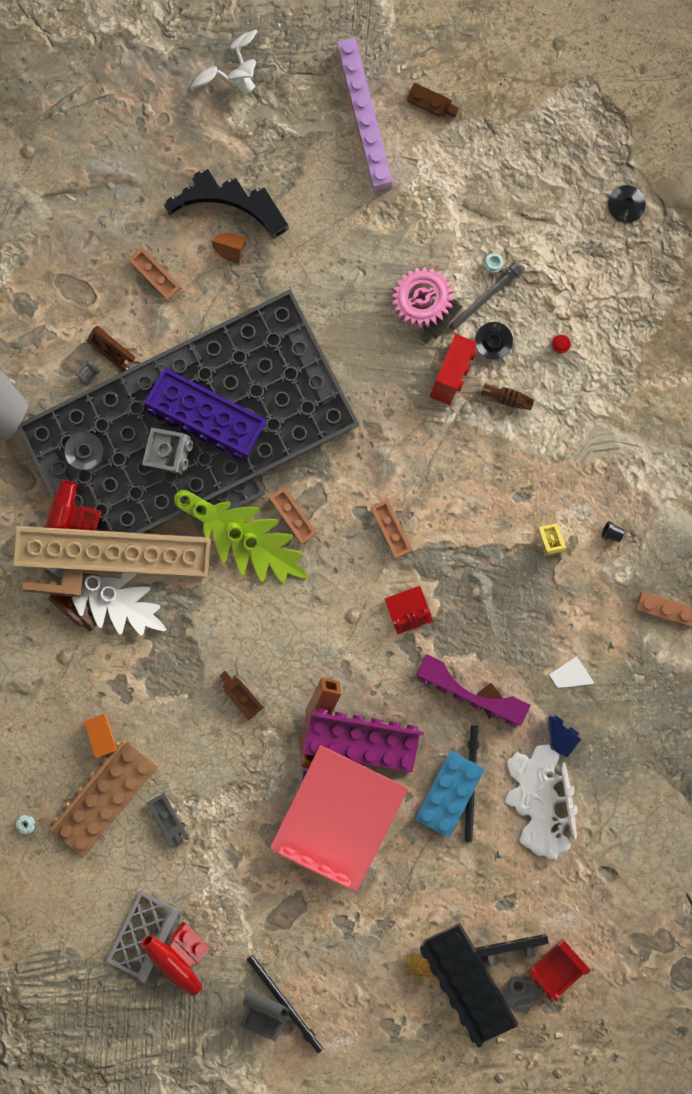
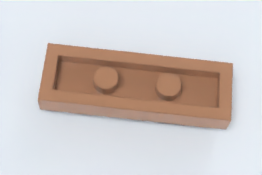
(154, 274)
(293, 515)
(391, 529)
(665, 609)

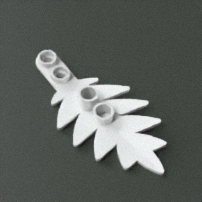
(105, 594)

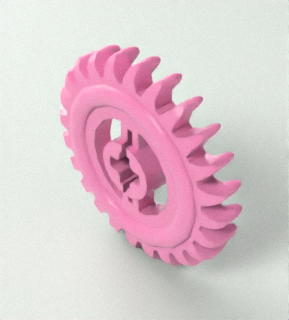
(405, 305)

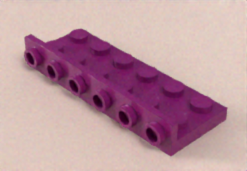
(363, 740)

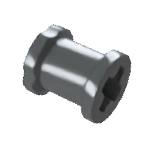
(80, 374)

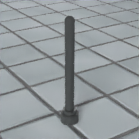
(513, 272)

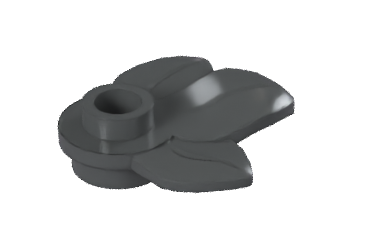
(520, 997)

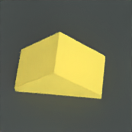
(552, 540)

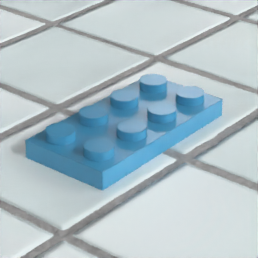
(450, 794)

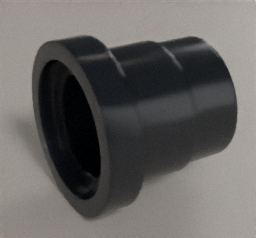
(612, 532)

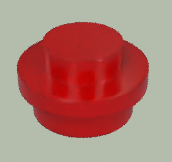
(561, 344)

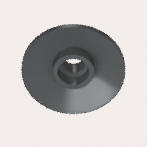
(74, 448)

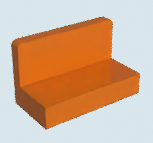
(100, 735)

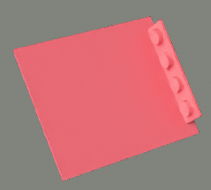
(338, 818)

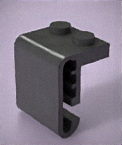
(263, 1016)

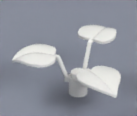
(240, 75)

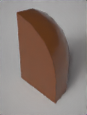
(229, 246)

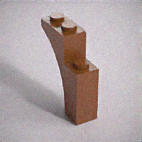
(324, 697)

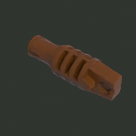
(509, 397)

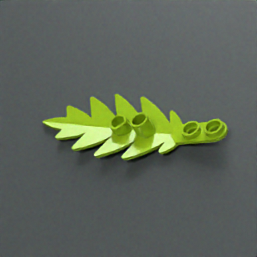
(246, 537)

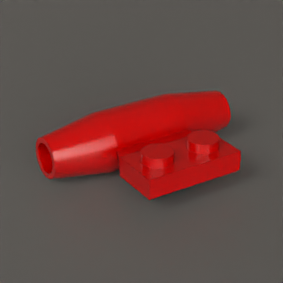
(65, 516)
(175, 960)

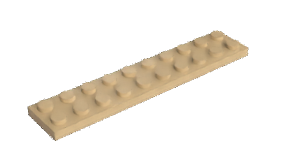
(111, 551)

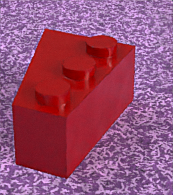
(453, 369)

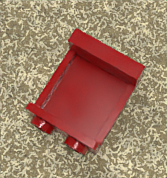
(558, 970)

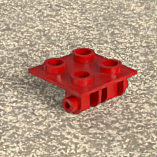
(408, 610)

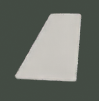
(571, 674)

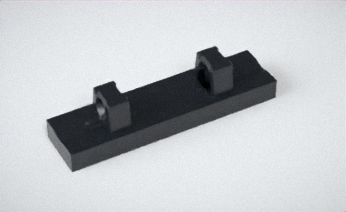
(524, 943)

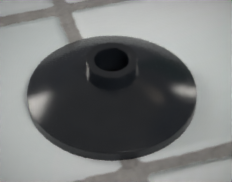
(623, 212)
(495, 331)

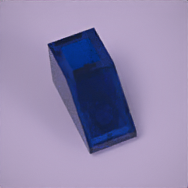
(560, 737)

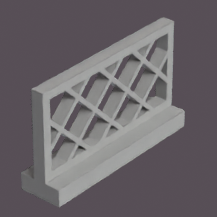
(164, 934)

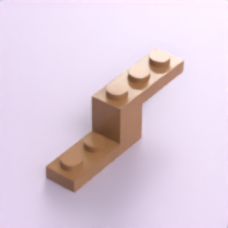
(70, 585)

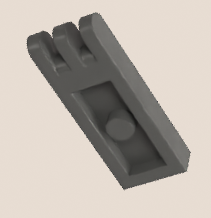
(167, 819)

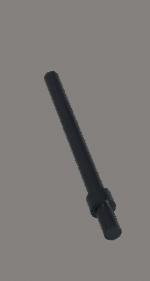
(473, 745)
(308, 1034)

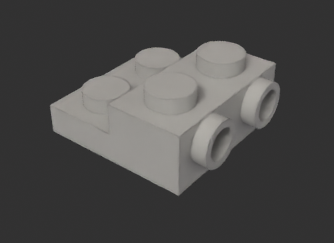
(167, 450)

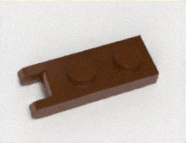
(110, 348)

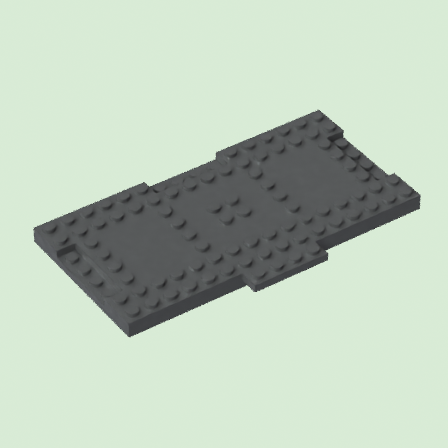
(256, 360)

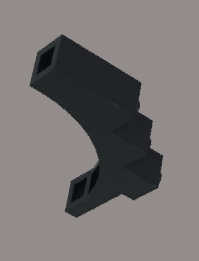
(231, 193)

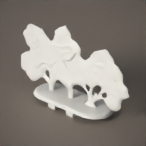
(538, 798)

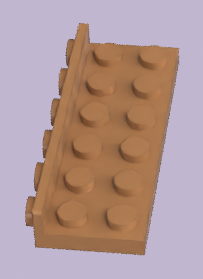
(102, 797)

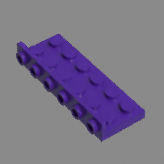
(204, 414)

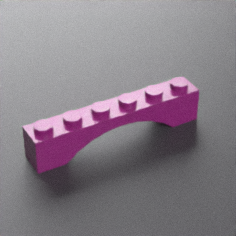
(510, 708)

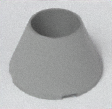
(12, 407)

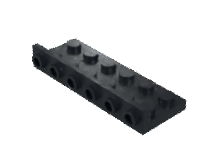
(468, 984)

